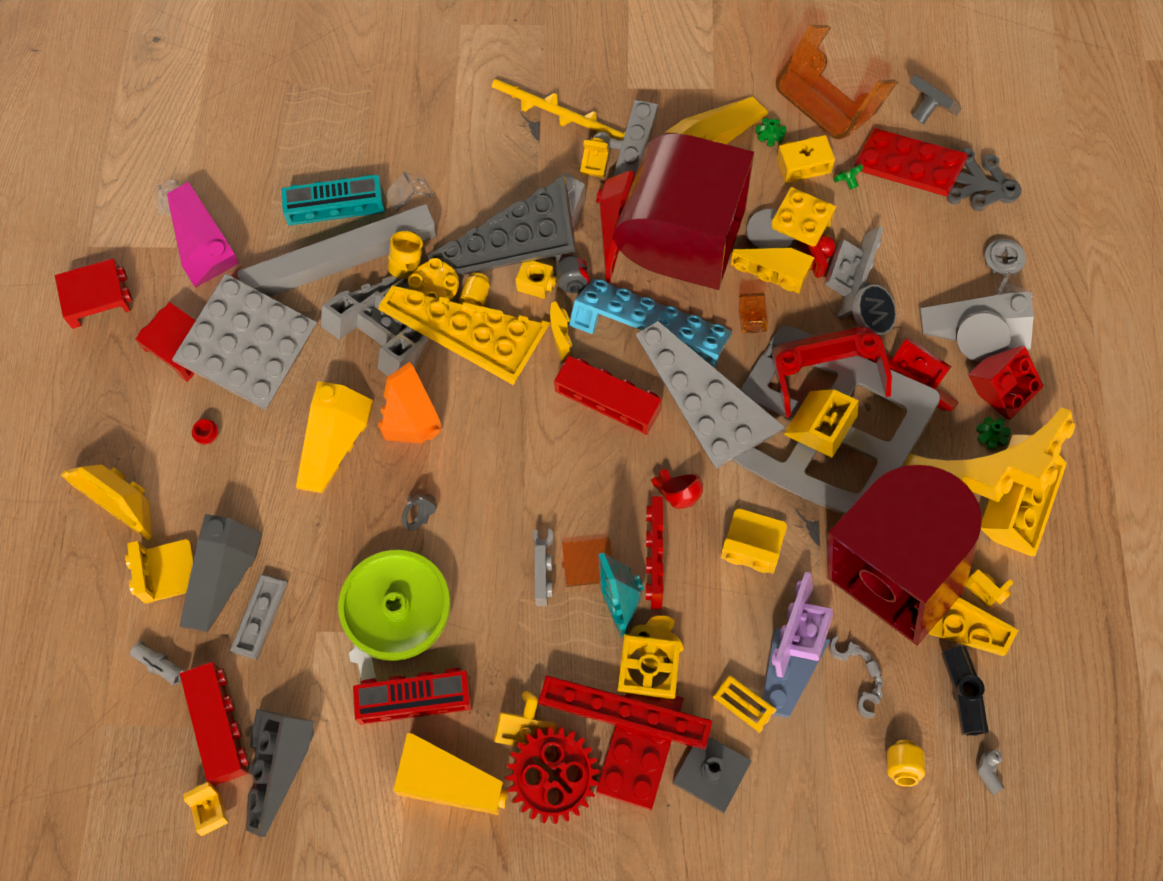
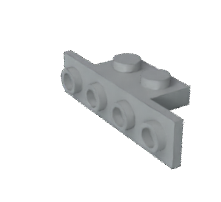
(851, 268)

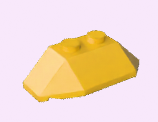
(114, 495)

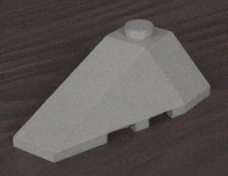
(1016, 308)

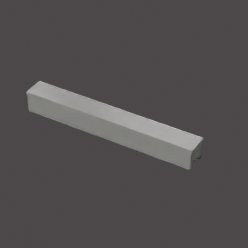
(335, 253)

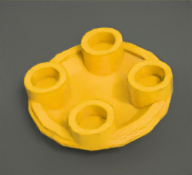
(435, 279)

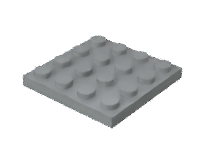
(245, 342)

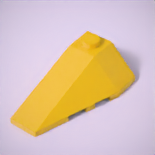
(723, 122)
(332, 427)

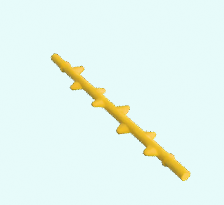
(551, 105)

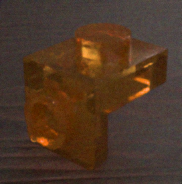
(752, 313)

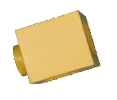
(532, 270)

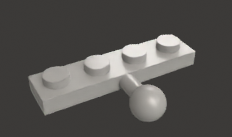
(636, 136)

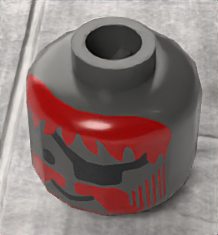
(572, 274)

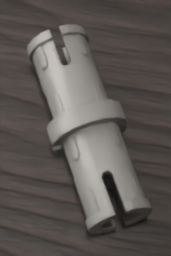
(156, 662)

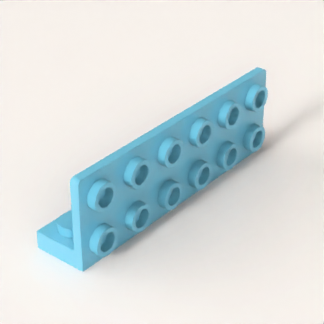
(641, 312)

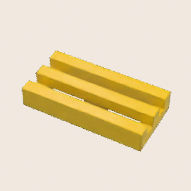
(764, 718)

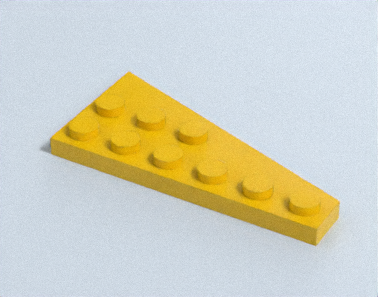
(472, 331)

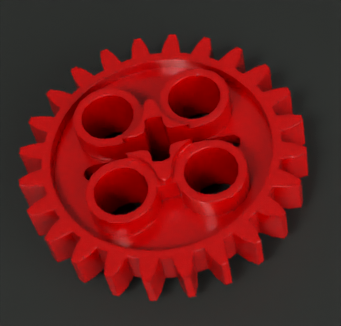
(535, 795)

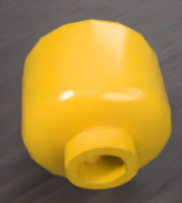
(905, 763)

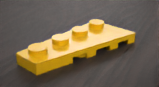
(975, 628)

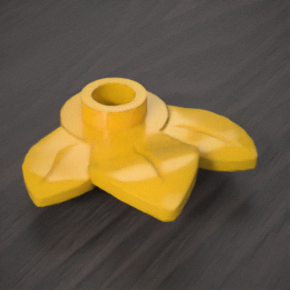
(656, 628)

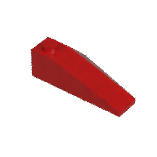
(611, 203)

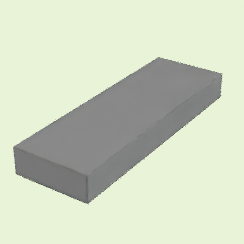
(259, 617)

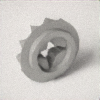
(1012, 251)

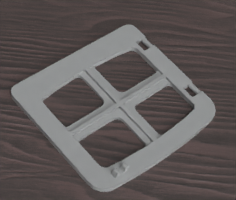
(914, 397)

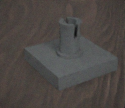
(932, 99)
(712, 774)

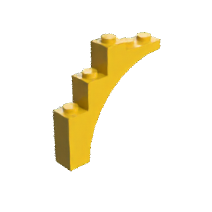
(1026, 463)

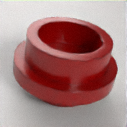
(205, 431)

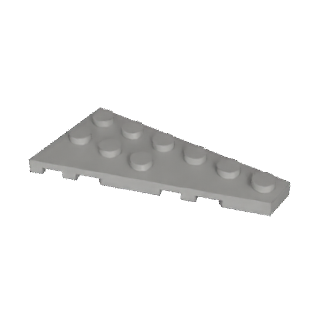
(714, 408)

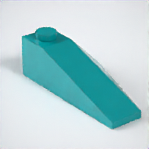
(619, 590)

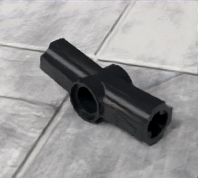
(970, 708)

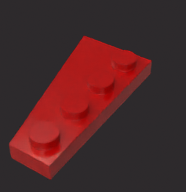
(654, 564)

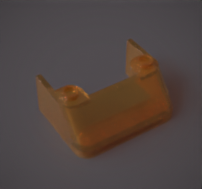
(817, 98)

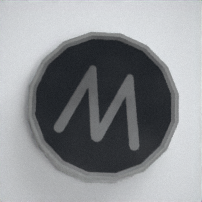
(874, 309)

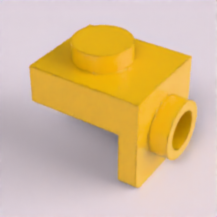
(595, 158)
(206, 808)

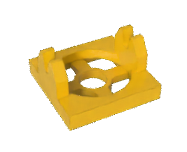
(629, 686)

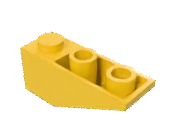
(776, 265)

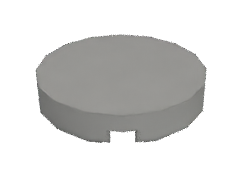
(762, 235)
(983, 335)

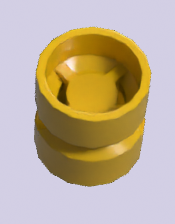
(404, 254)

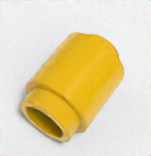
(475, 289)

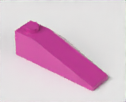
(199, 241)

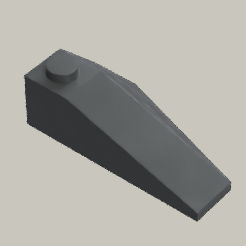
(219, 563)
(279, 751)

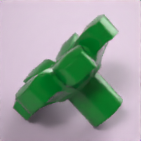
(770, 131)
(849, 176)
(993, 432)

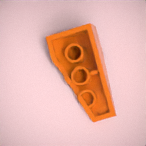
(408, 409)

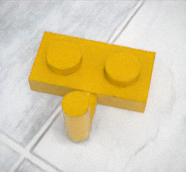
(513, 727)

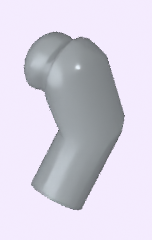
(987, 770)

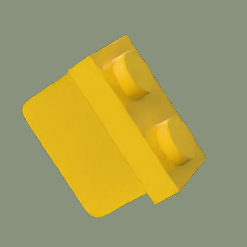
(803, 217)
(754, 541)
(159, 570)

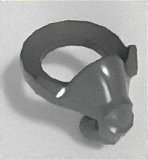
(426, 506)

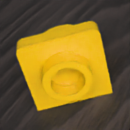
(986, 590)

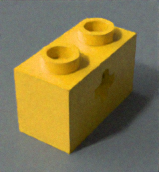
(805, 158)

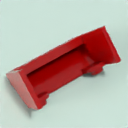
(793, 355)

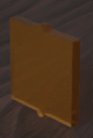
(582, 561)

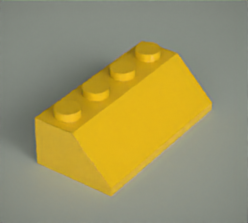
(1022, 512)

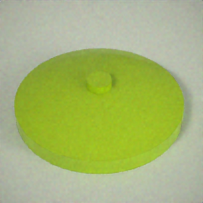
(394, 605)

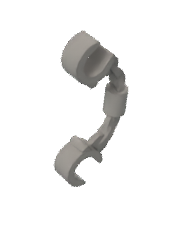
(873, 669)

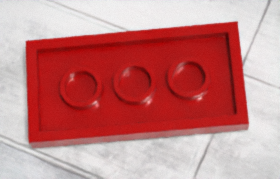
(911, 162)
(636, 761)

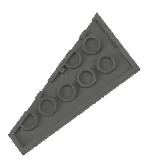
(516, 235)

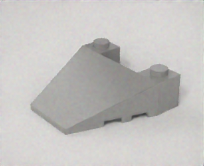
(360, 311)

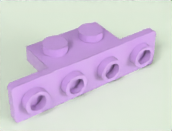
(805, 629)

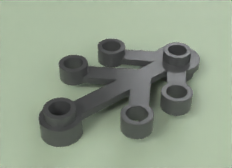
(978, 182)

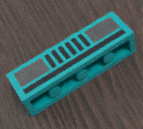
(332, 200)

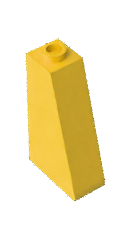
(444, 779)

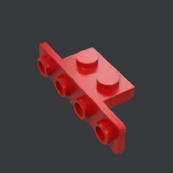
(922, 367)

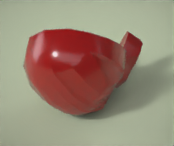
(680, 490)

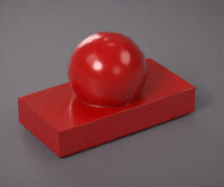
(823, 250)

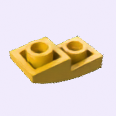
(559, 320)

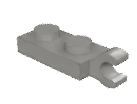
(543, 563)

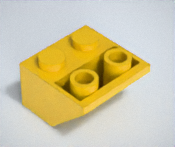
(823, 420)

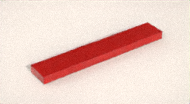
(625, 712)

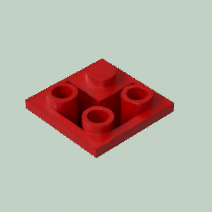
(1007, 381)

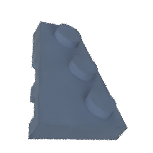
(786, 691)

